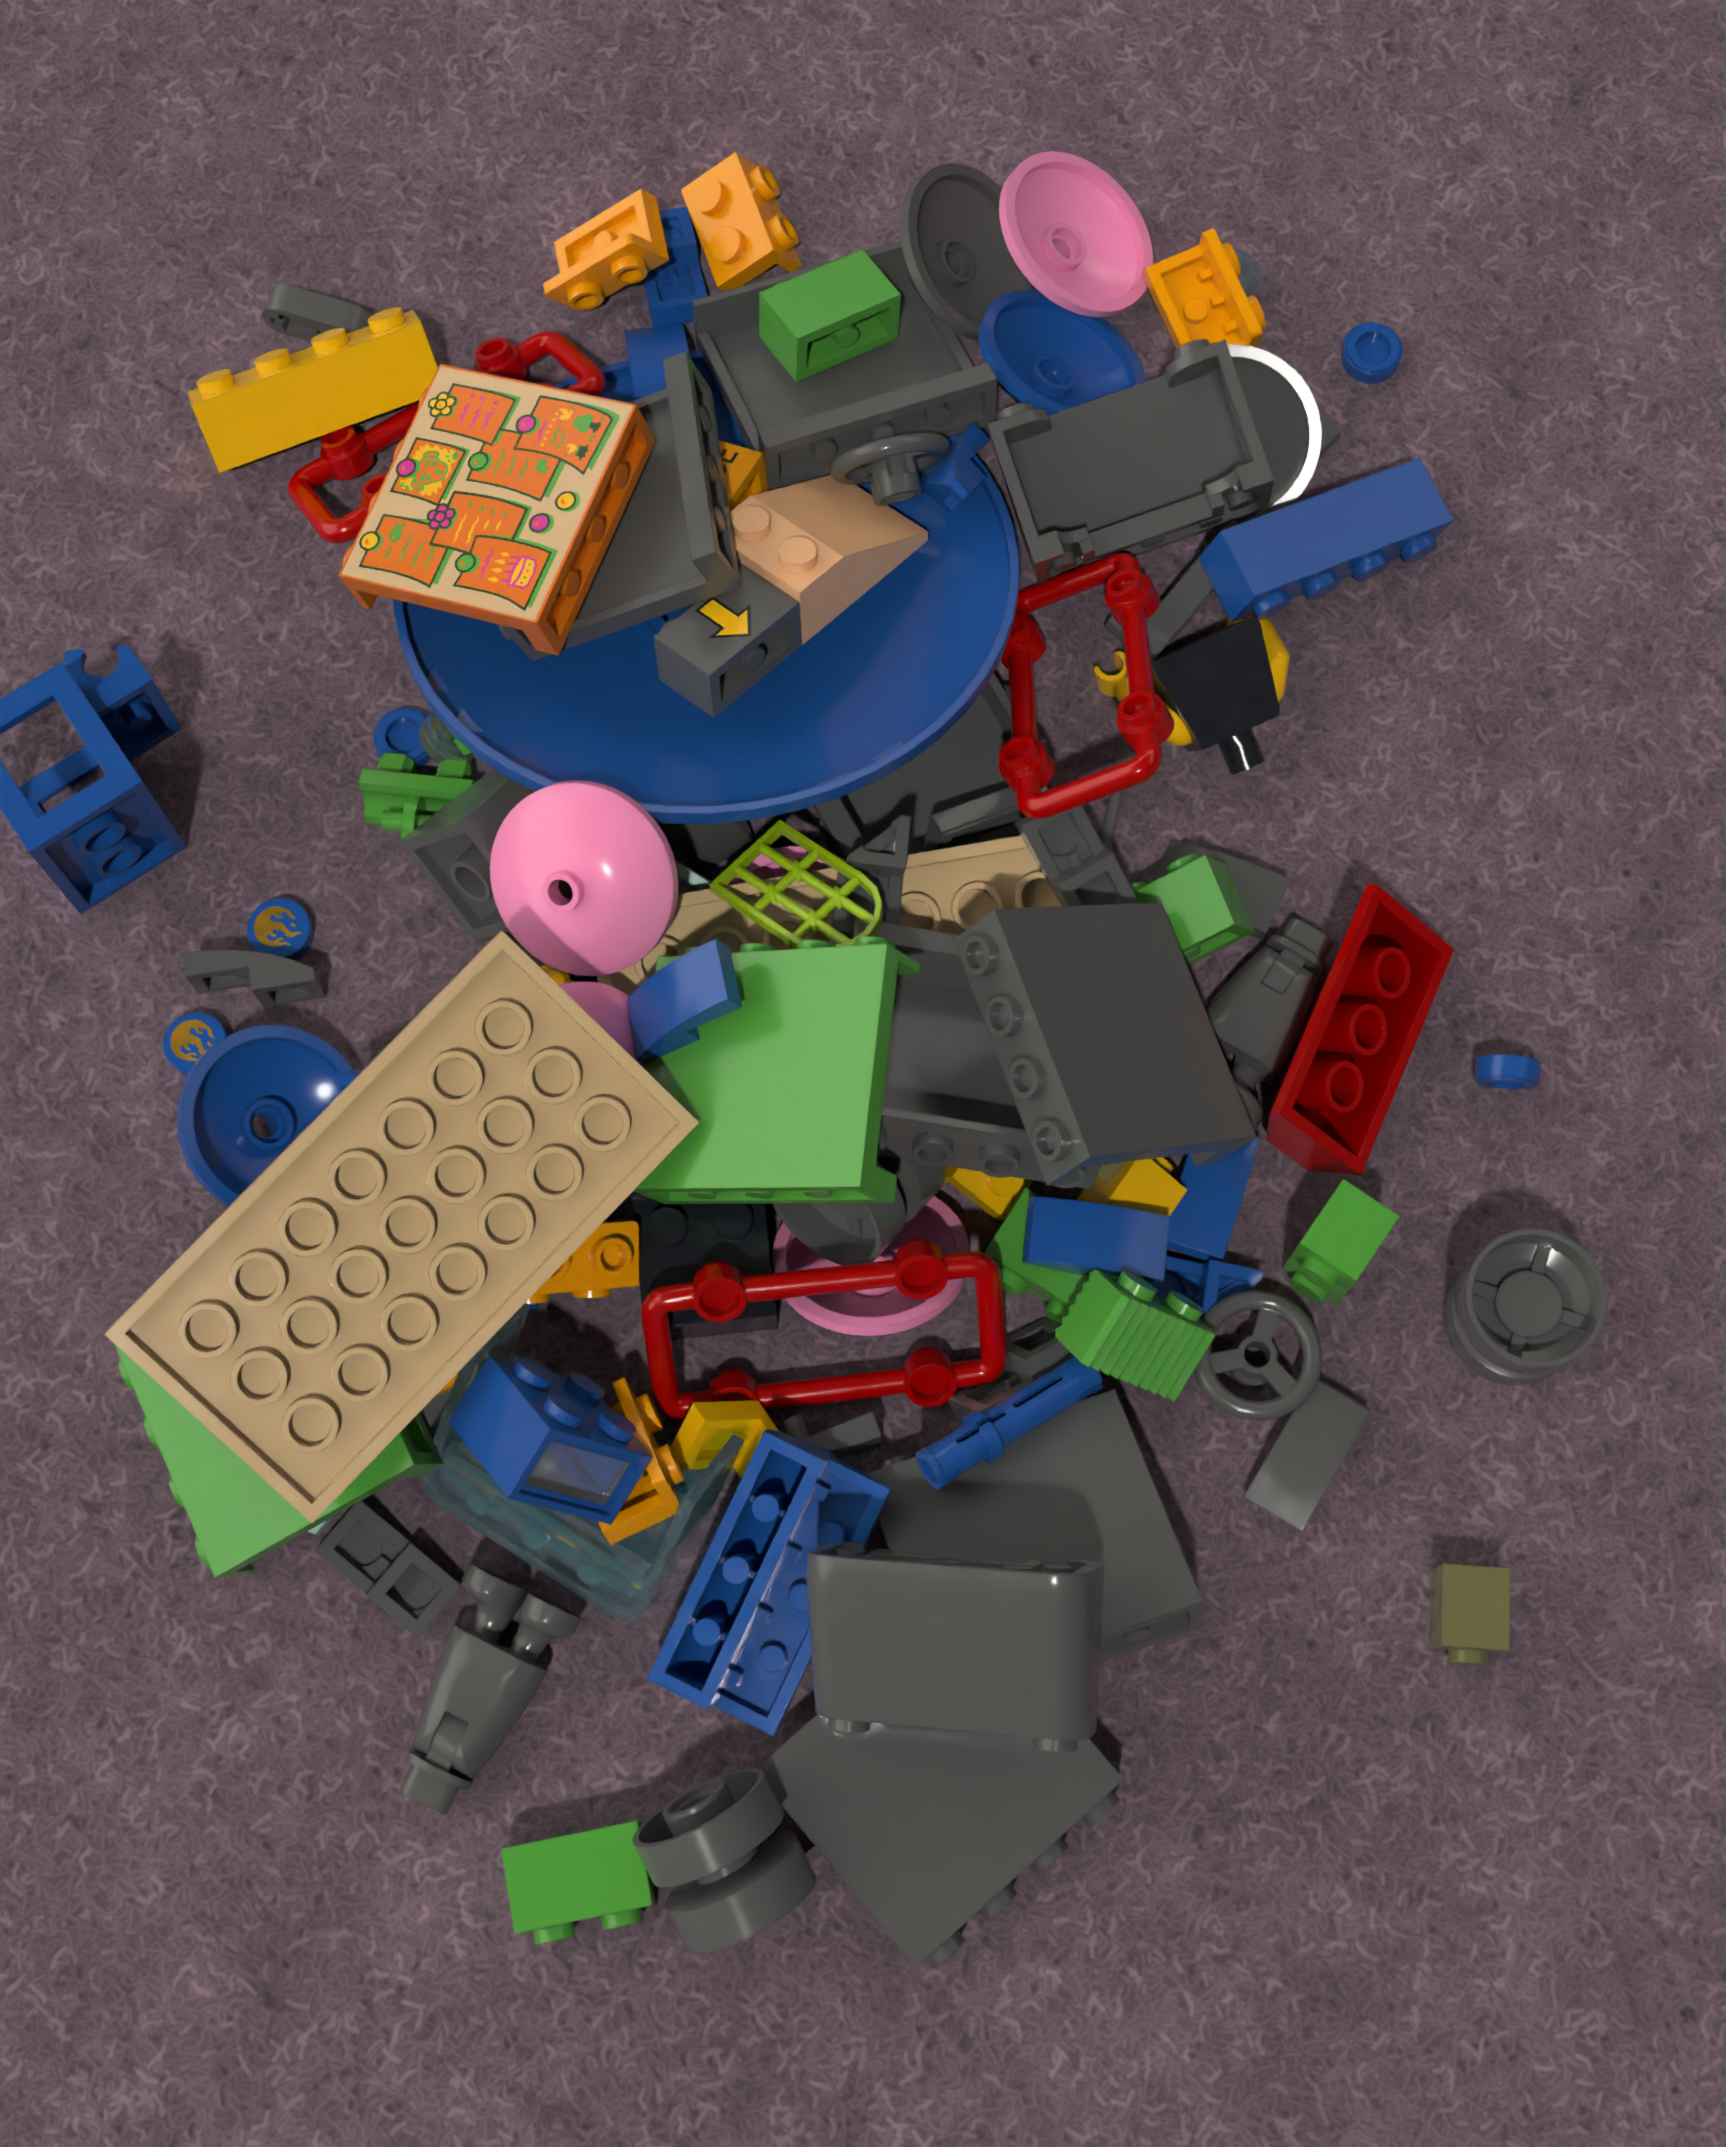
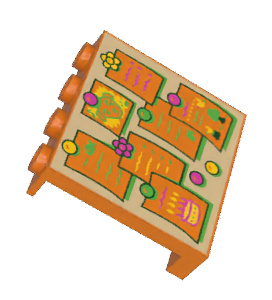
(500, 503)

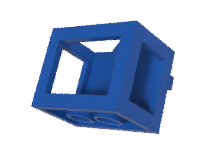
(114, 825)

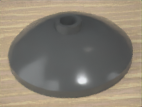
(957, 245)
(1284, 420)

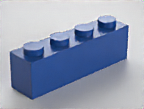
(1325, 540)

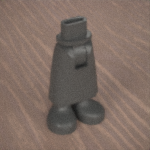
(1266, 1007)
(480, 1686)

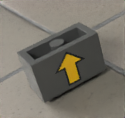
(728, 642)

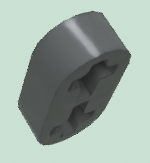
(309, 313)

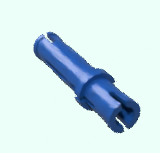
(988, 1433)

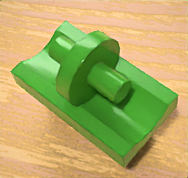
(405, 799)

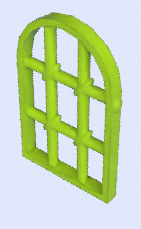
(798, 872)

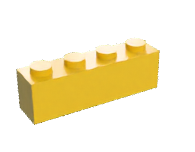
(313, 390)

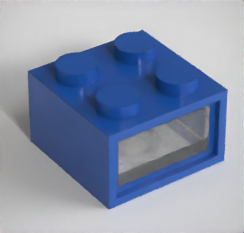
(550, 1438)

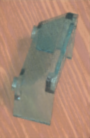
(567, 1547)

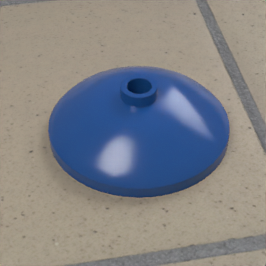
(1054, 354)
(249, 1074)

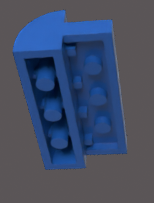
(747, 1614)

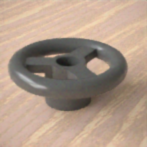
(890, 465)
(1291, 1392)

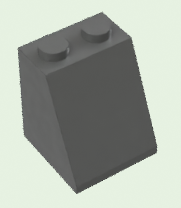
(457, 847)

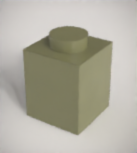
(1469, 1612)

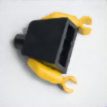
(1217, 688)

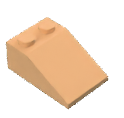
(821, 544)

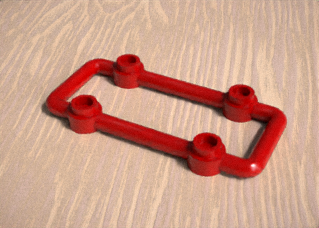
(351, 453)
(1141, 714)
(917, 1271)

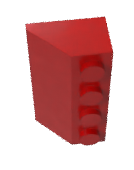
(1358, 1038)

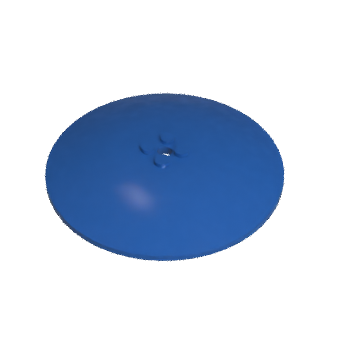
(813, 729)

